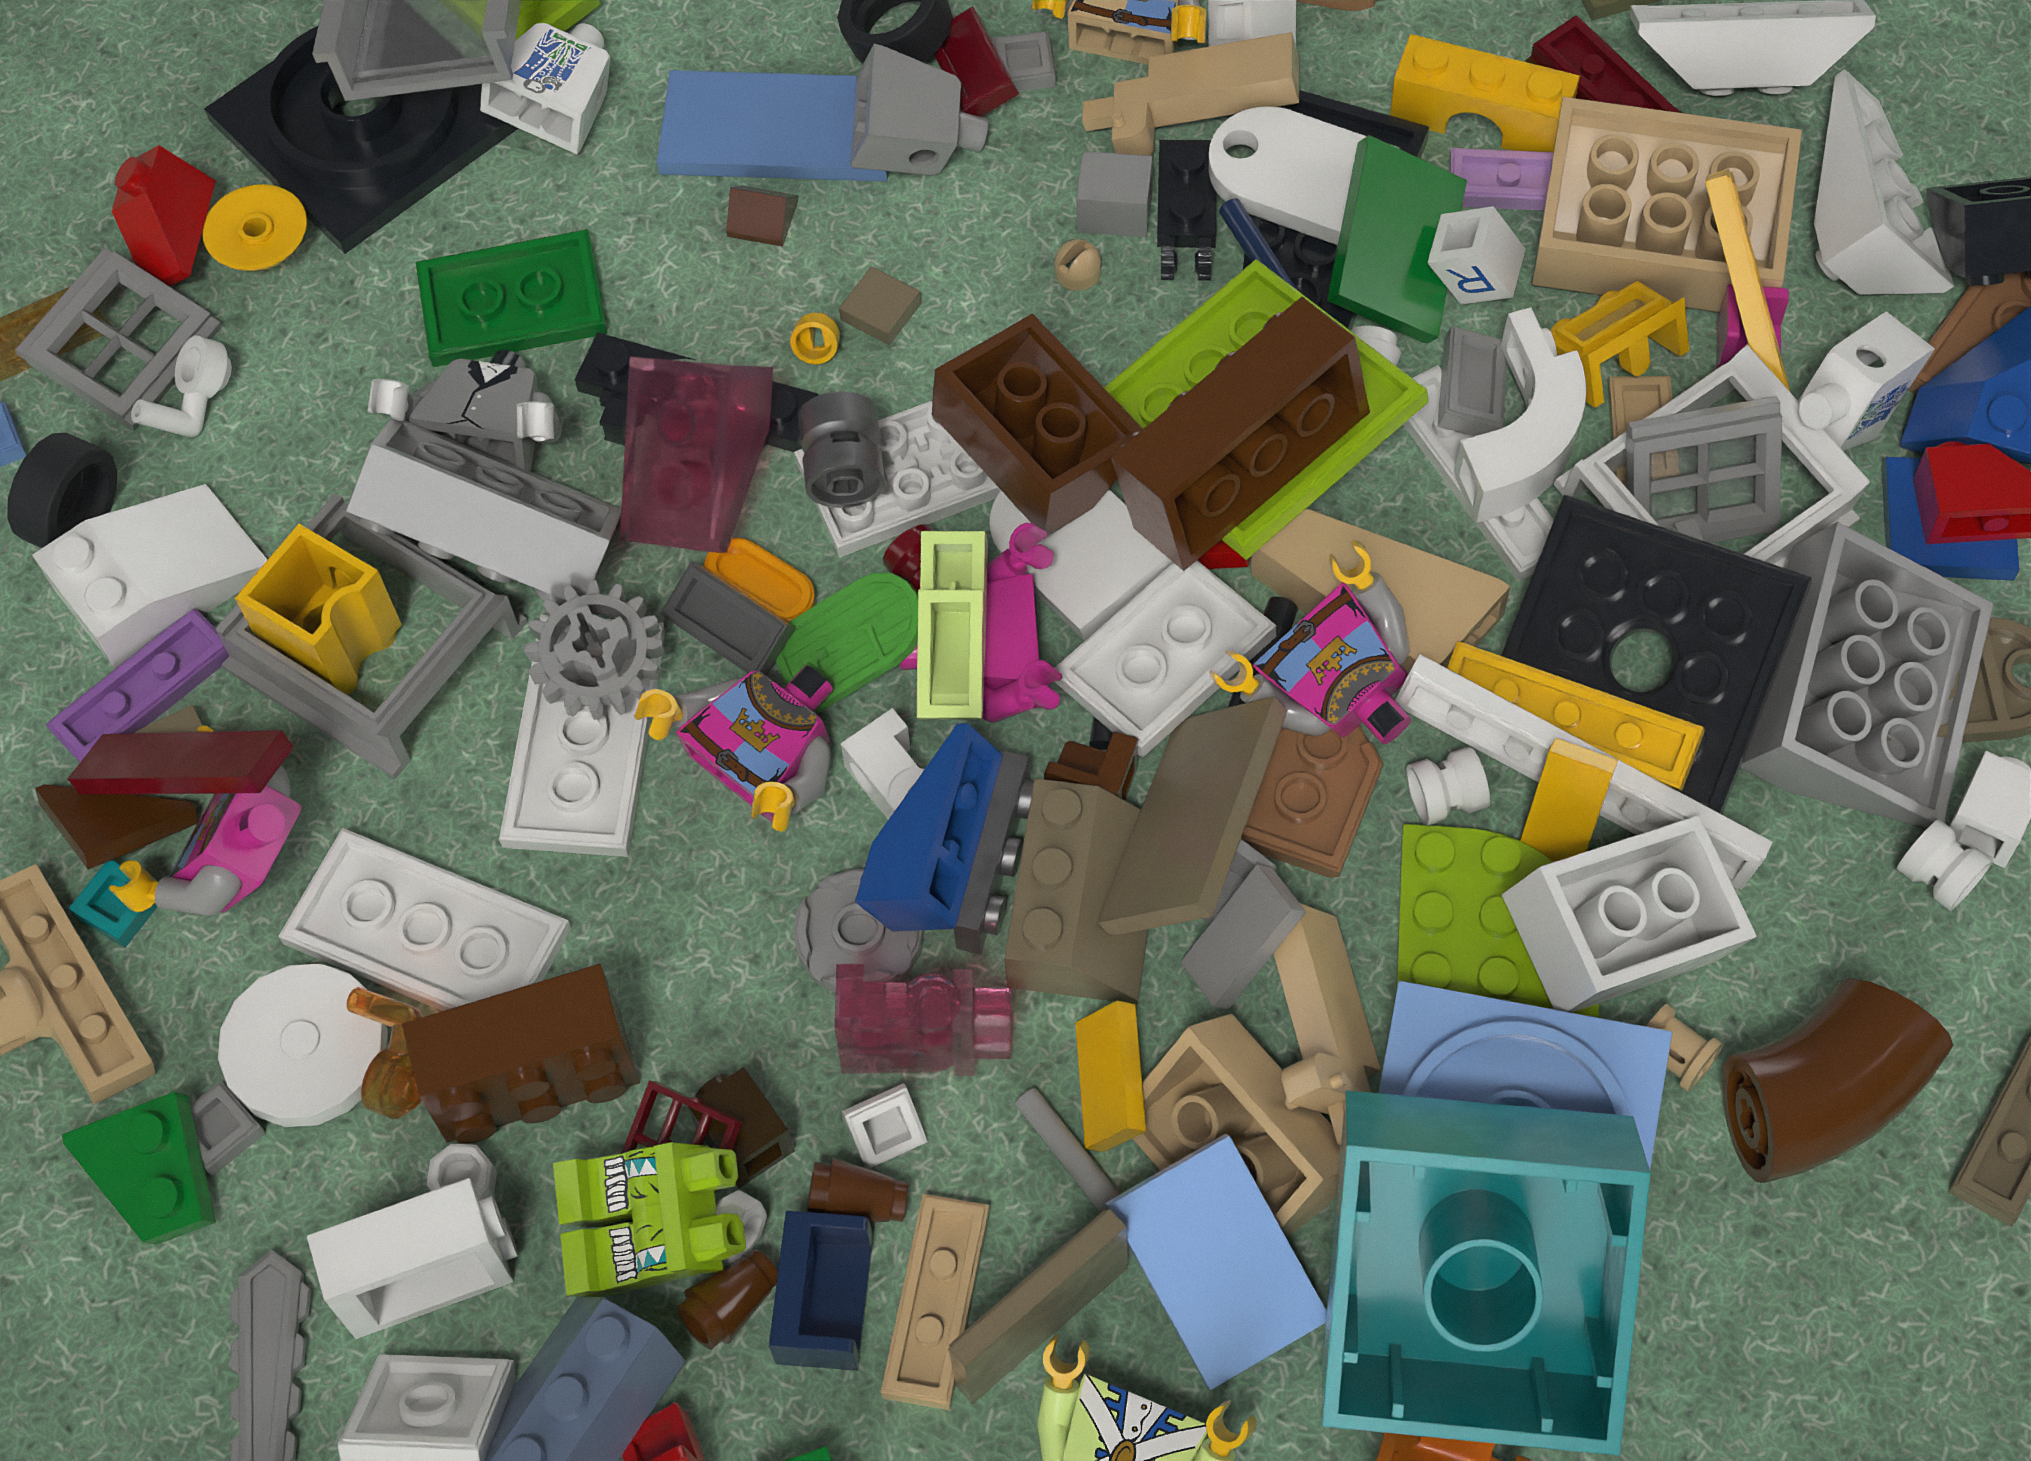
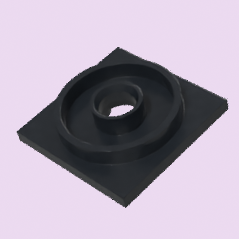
(351, 169)
(1716, 608)

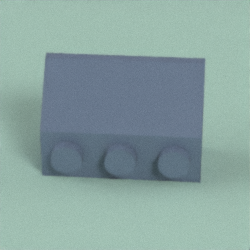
(586, 1387)

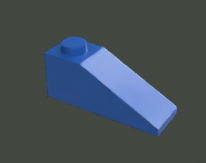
(930, 841)

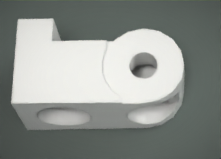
(881, 762)

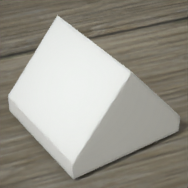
(884, 1126)

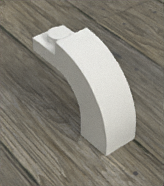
(1525, 458)

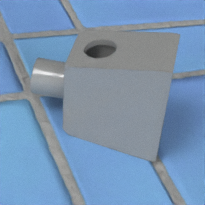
(909, 116)

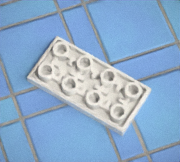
(924, 482)

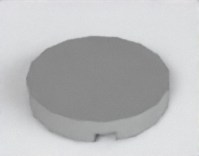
(821, 946)

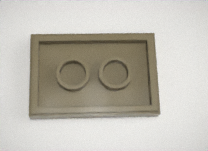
(1039, 1305)

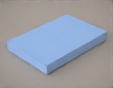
(1218, 1261)

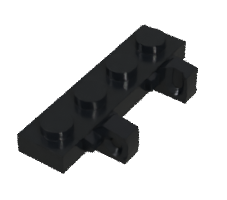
(607, 375)

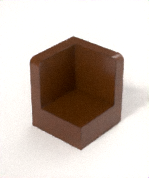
(1090, 766)

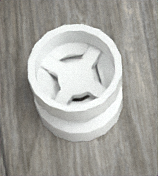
(1454, 784)
(1943, 864)

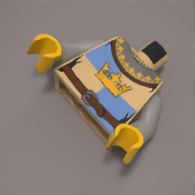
(1129, 27)

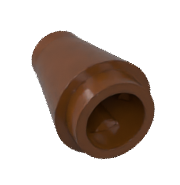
(856, 1191)
(727, 1299)

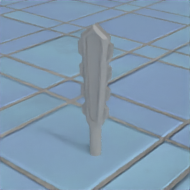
(266, 1357)

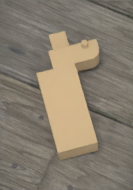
(1197, 87)
(1325, 1017)

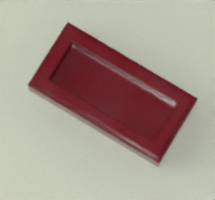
(976, 63)

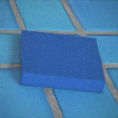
(1954, 560)

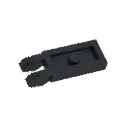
(1185, 205)

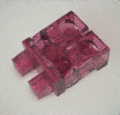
(919, 1023)

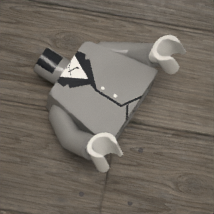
(478, 405)

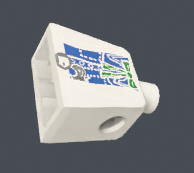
(554, 84)
(1857, 399)

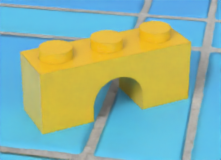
(1450, 79)

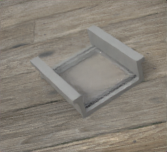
(415, 44)

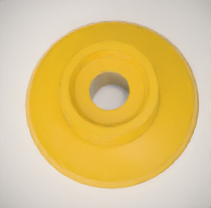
(254, 227)

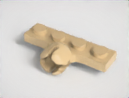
(60, 993)

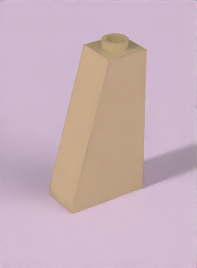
(1438, 597)

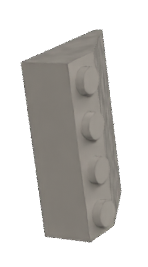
(1869, 663)

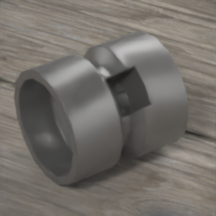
(841, 449)

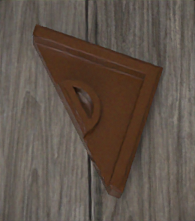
(112, 824)

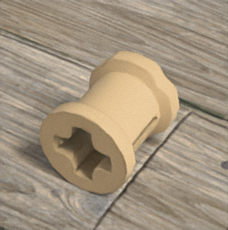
(1689, 1052)

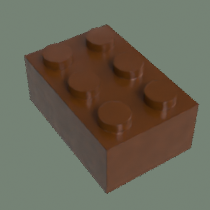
(521, 1055)

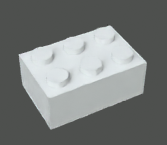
(1628, 915)

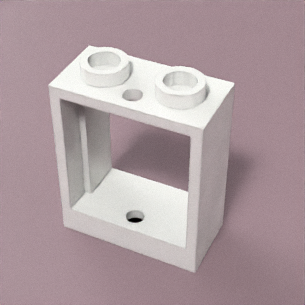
(413, 1257)

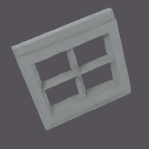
(77, 307)

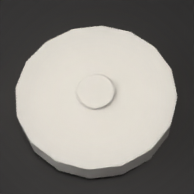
(296, 1047)

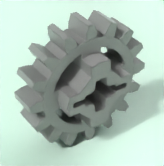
(569, 660)

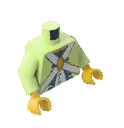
(1117, 1425)

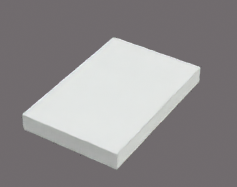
(1157, 653)

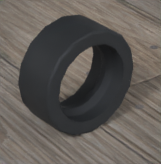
(916, 38)
(60, 487)

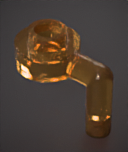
(389, 1079)

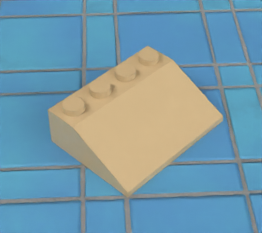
(1636, 205)

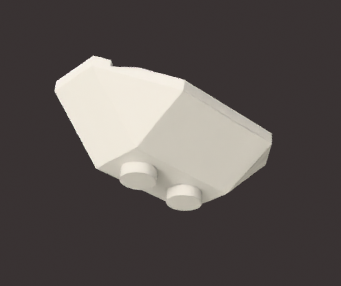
(1753, 42)

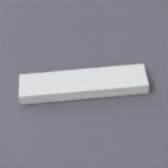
(1515, 535)

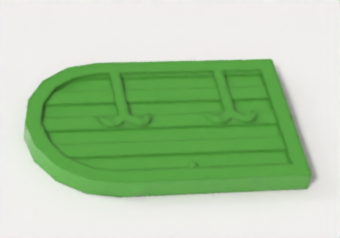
(854, 634)

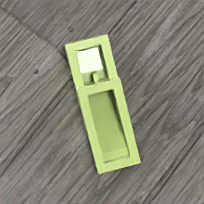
(952, 625)

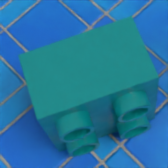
(1484, 1272)

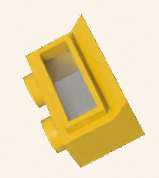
(1622, 327)

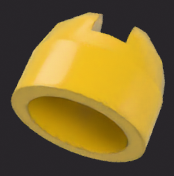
(803, 338)

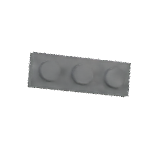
(996, 855)

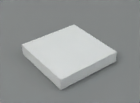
(428, 1409)

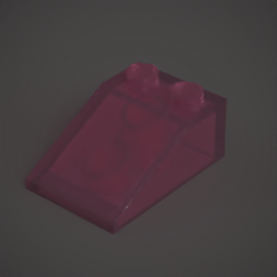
(691, 449)

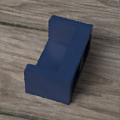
(821, 1290)

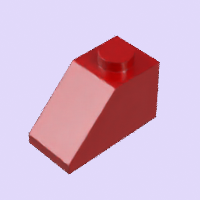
(162, 212)
(1972, 494)

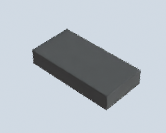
(727, 620)

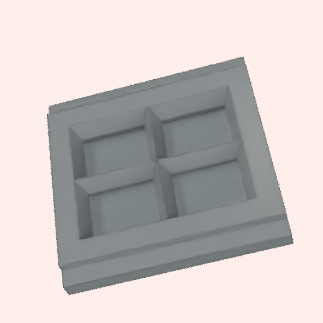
(1710, 467)

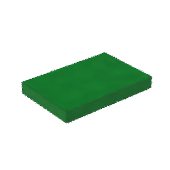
(1389, 237)
(510, 297)

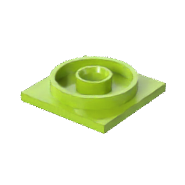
(1224, 327)

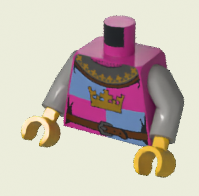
(1337, 661)
(752, 737)
(224, 854)

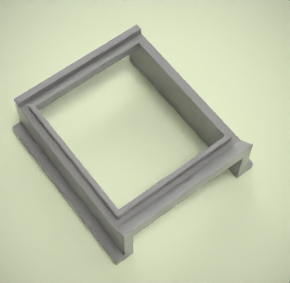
(346, 721)

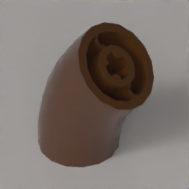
(1830, 1079)

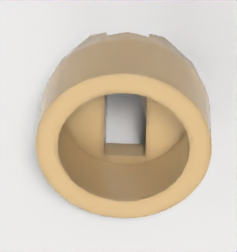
(1082, 270)

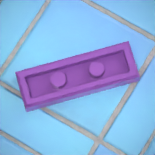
(142, 685)

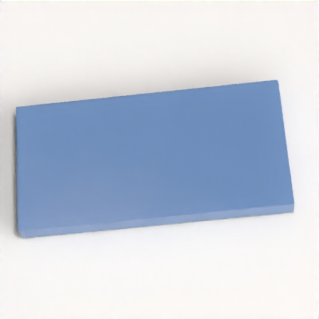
(760, 126)

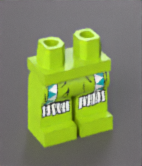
(672, 1211)

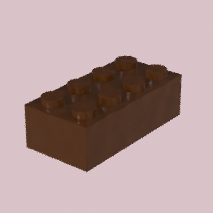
(1242, 432)

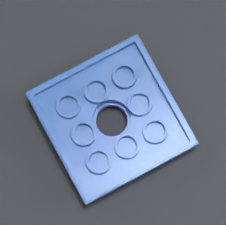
(1523, 1056)

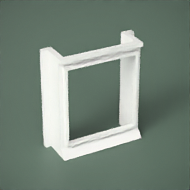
(1811, 447)

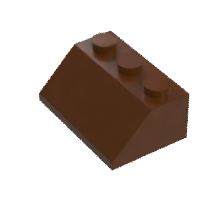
(1033, 422)

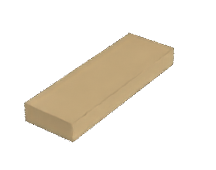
(935, 1300)

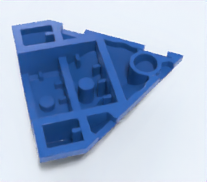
(1980, 397)

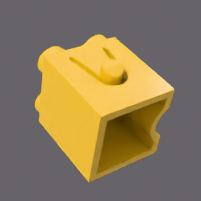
(326, 589)

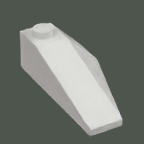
(1867, 204)

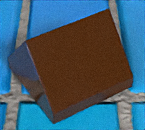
(760, 214)

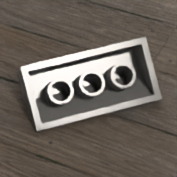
(482, 511)

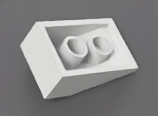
(148, 567)

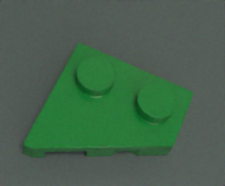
(148, 1167)

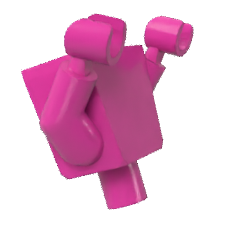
(1013, 673)

